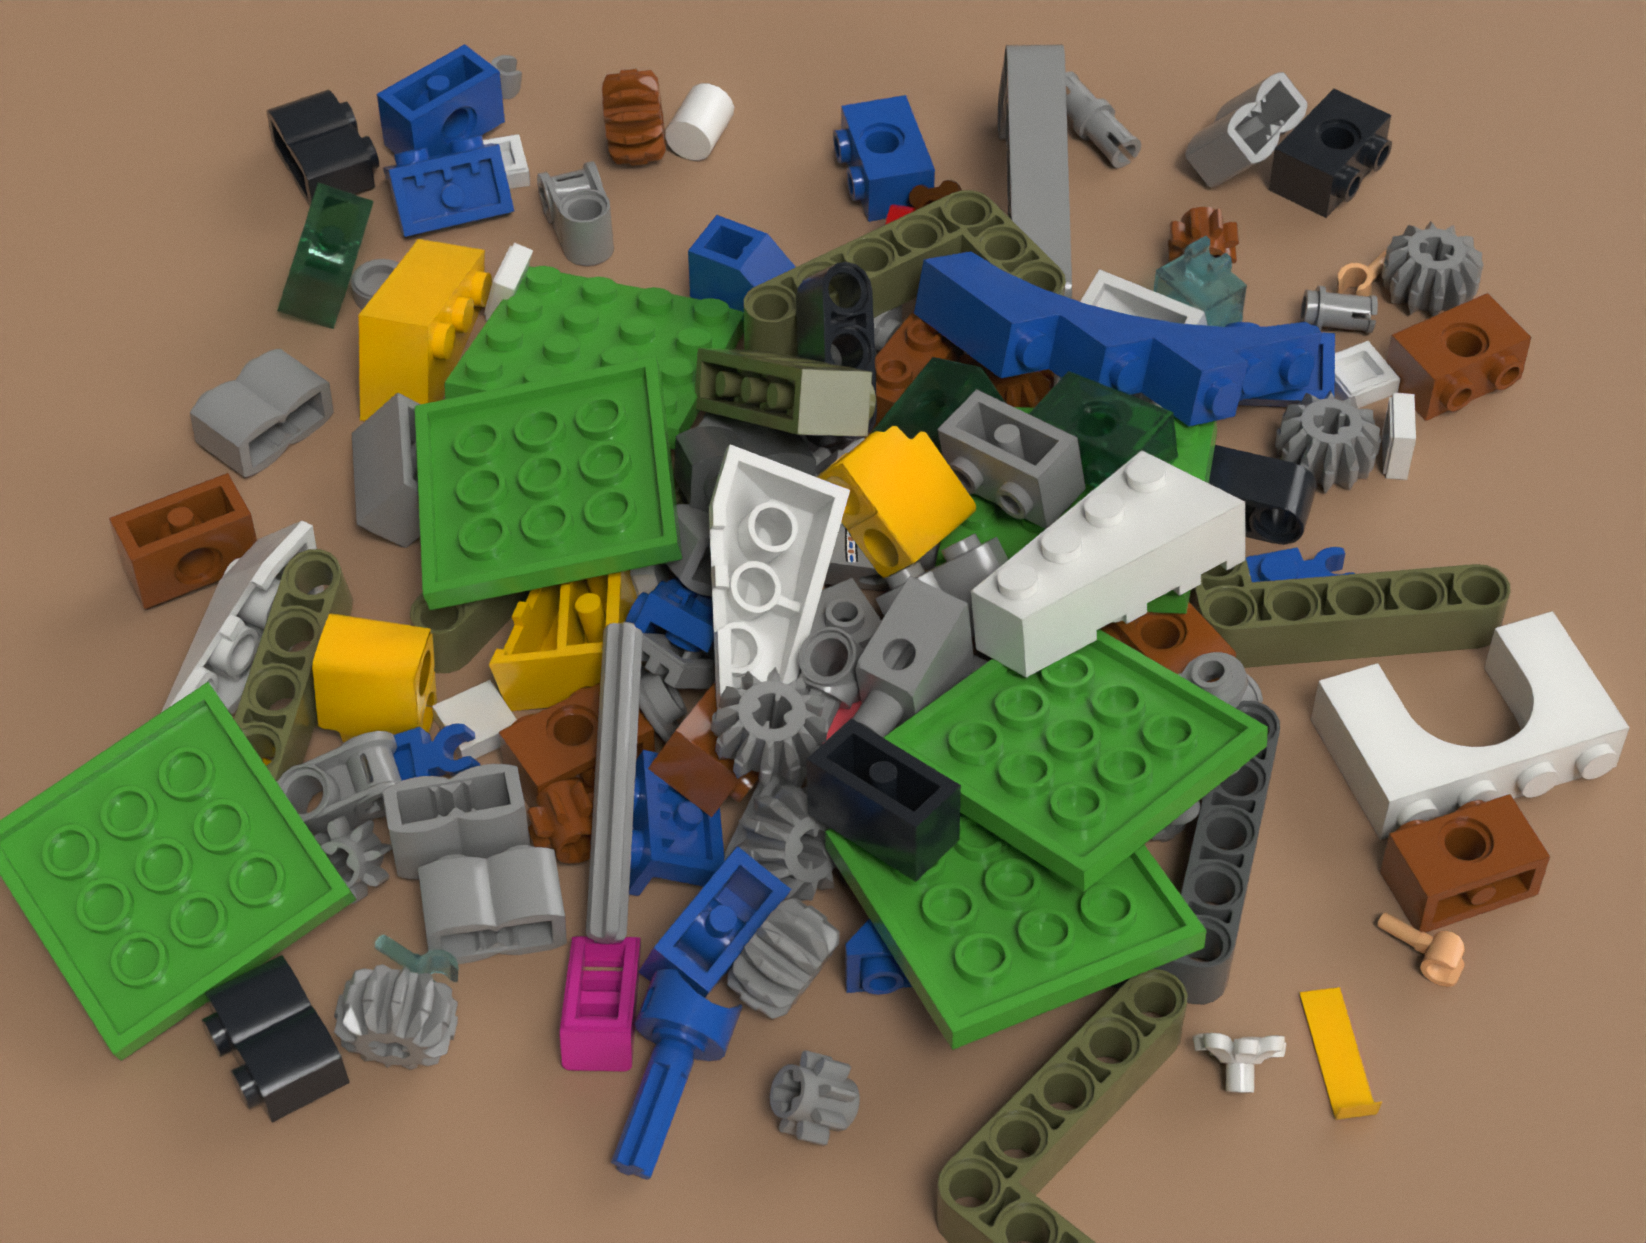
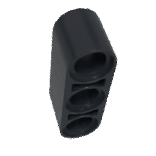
(845, 326)
(1274, 493)

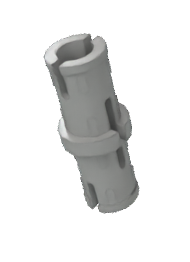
(1096, 121)

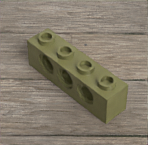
(785, 392)

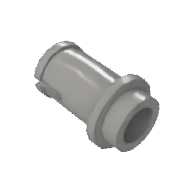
(1338, 310)

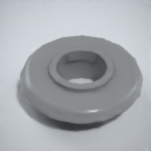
(660, 703)

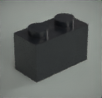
(883, 799)

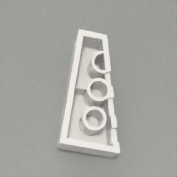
(1104, 562)

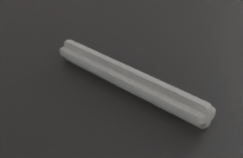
(614, 784)

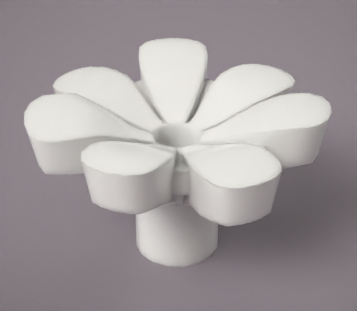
(1240, 1056)

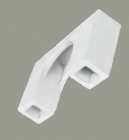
(1410, 775)

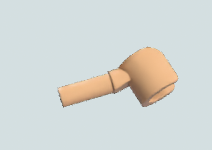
(1360, 276)
(1442, 952)

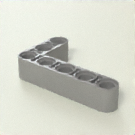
(1035, 131)

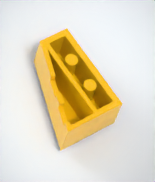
(420, 323)
(559, 640)

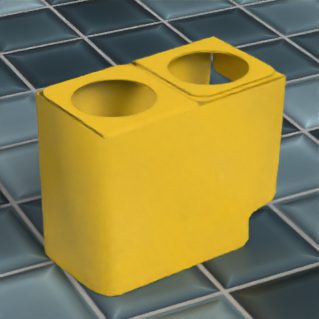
(898, 497)
(373, 676)

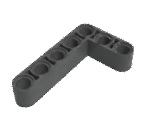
(1224, 874)

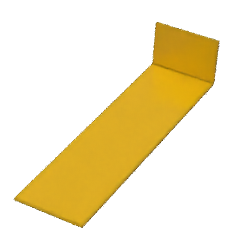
(1338, 1054)

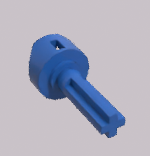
(684, 1030)

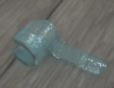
(431, 962)

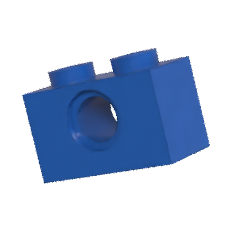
(442, 103)
(882, 154)
(718, 923)

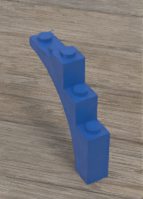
(1179, 366)

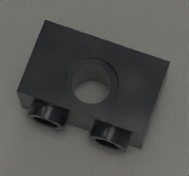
(1331, 153)

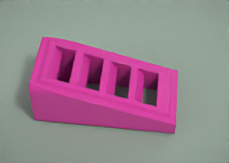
(600, 1006)

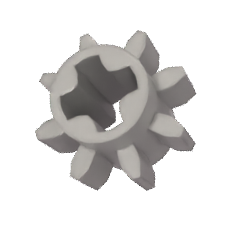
(364, 854)
(814, 1097)

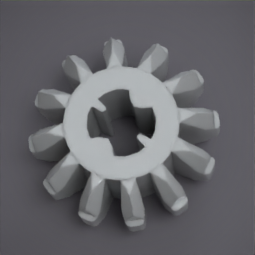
(1432, 269)
(1329, 439)
(745, 721)
(789, 842)
(783, 958)
(396, 1017)

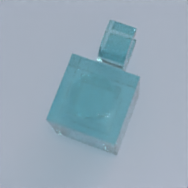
(1204, 284)

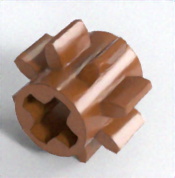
(1200, 223)
(563, 820)

